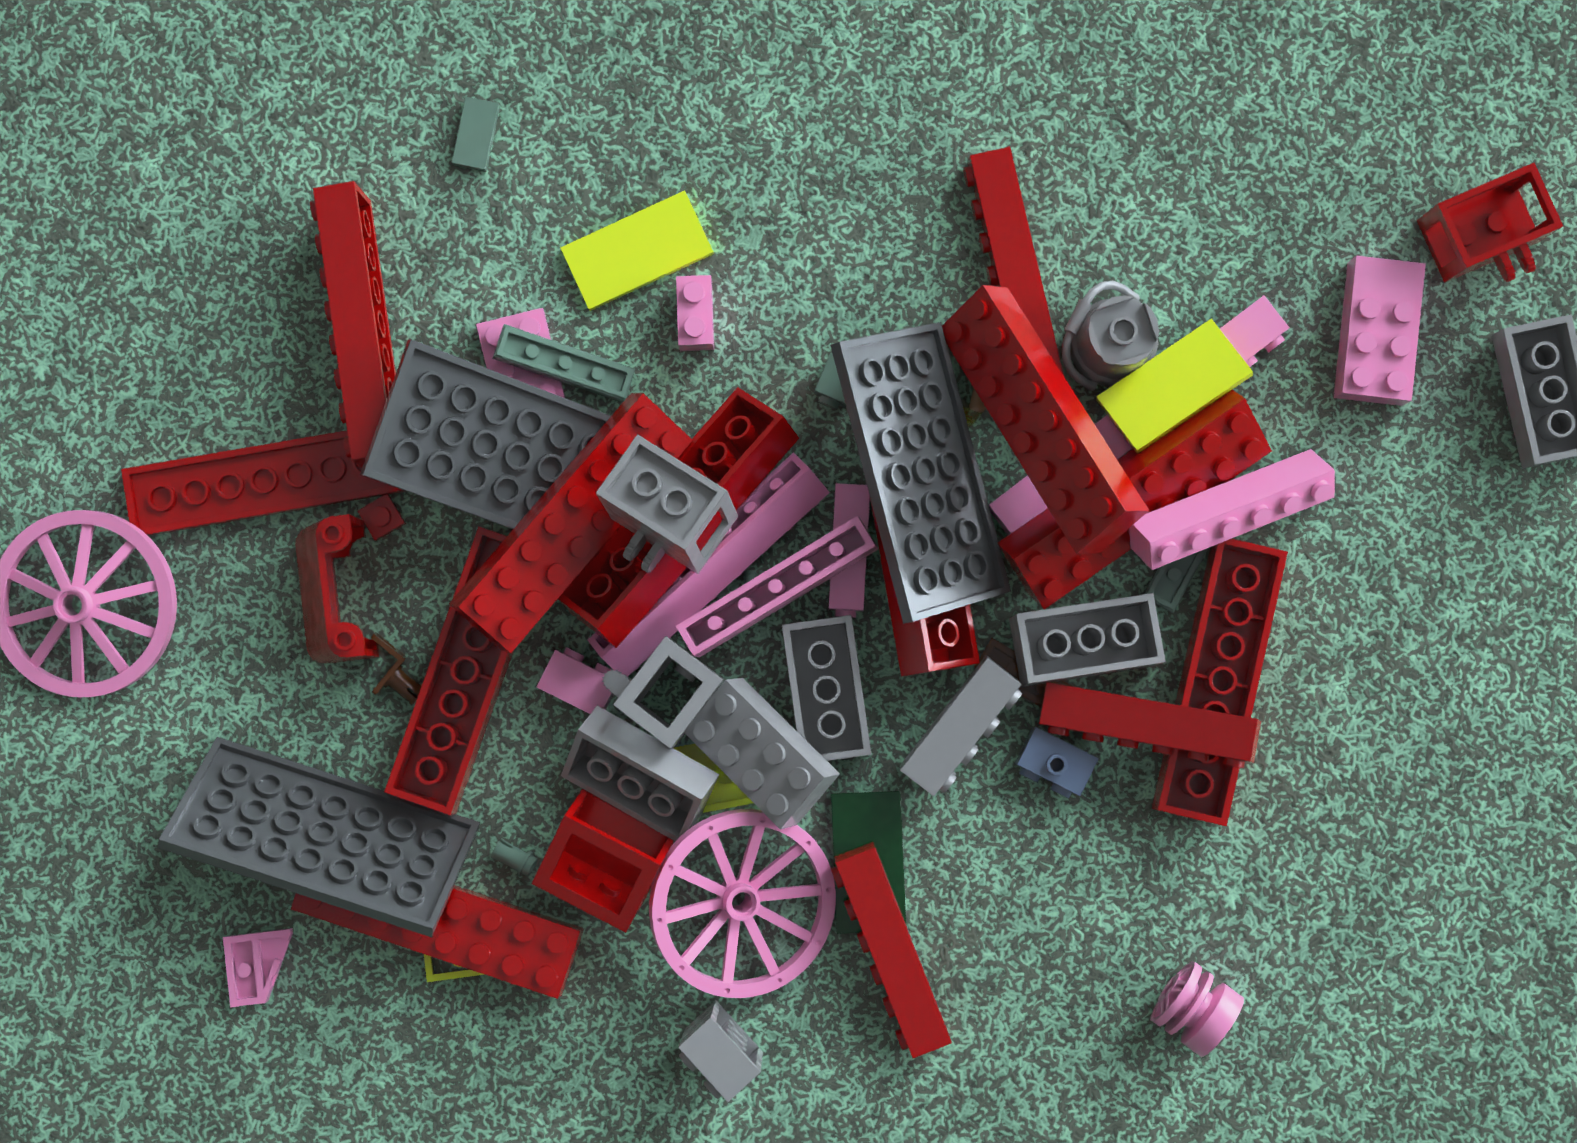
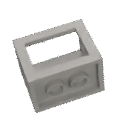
(664, 506)
(633, 691)

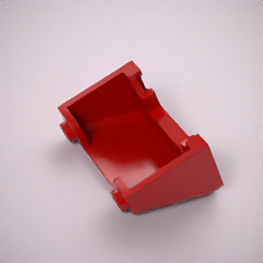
(316, 548)

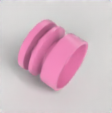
(1203, 1013)

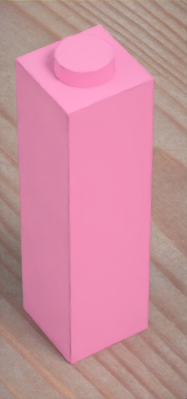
(848, 586)

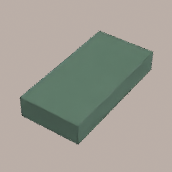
(475, 134)

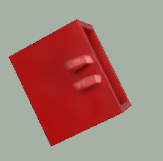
(1489, 226)
(602, 861)

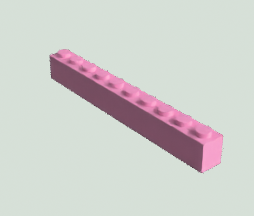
(1248, 332)

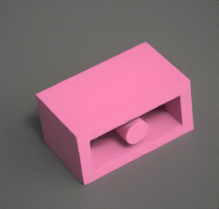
(695, 313)
(575, 681)

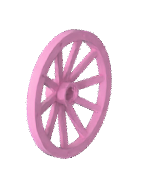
(90, 602)
(745, 911)

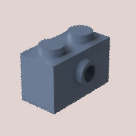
(1055, 762)

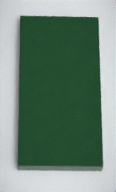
(864, 819)

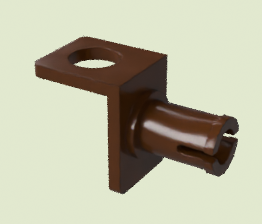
(395, 677)

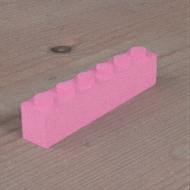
(1232, 509)
(777, 587)

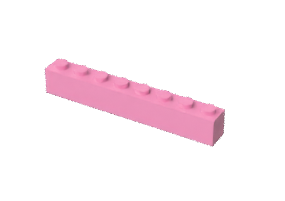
(762, 519)

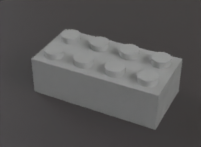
(1540, 388)
(1087, 640)
(827, 686)
(960, 726)
(761, 753)
(638, 774)
(720, 1052)

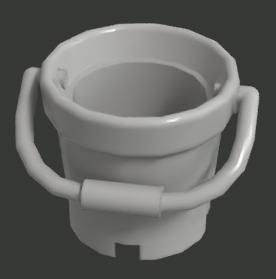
(1109, 337)

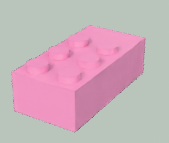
(1379, 330)

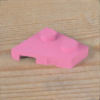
(254, 964)

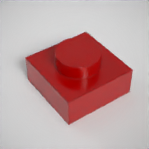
(381, 517)

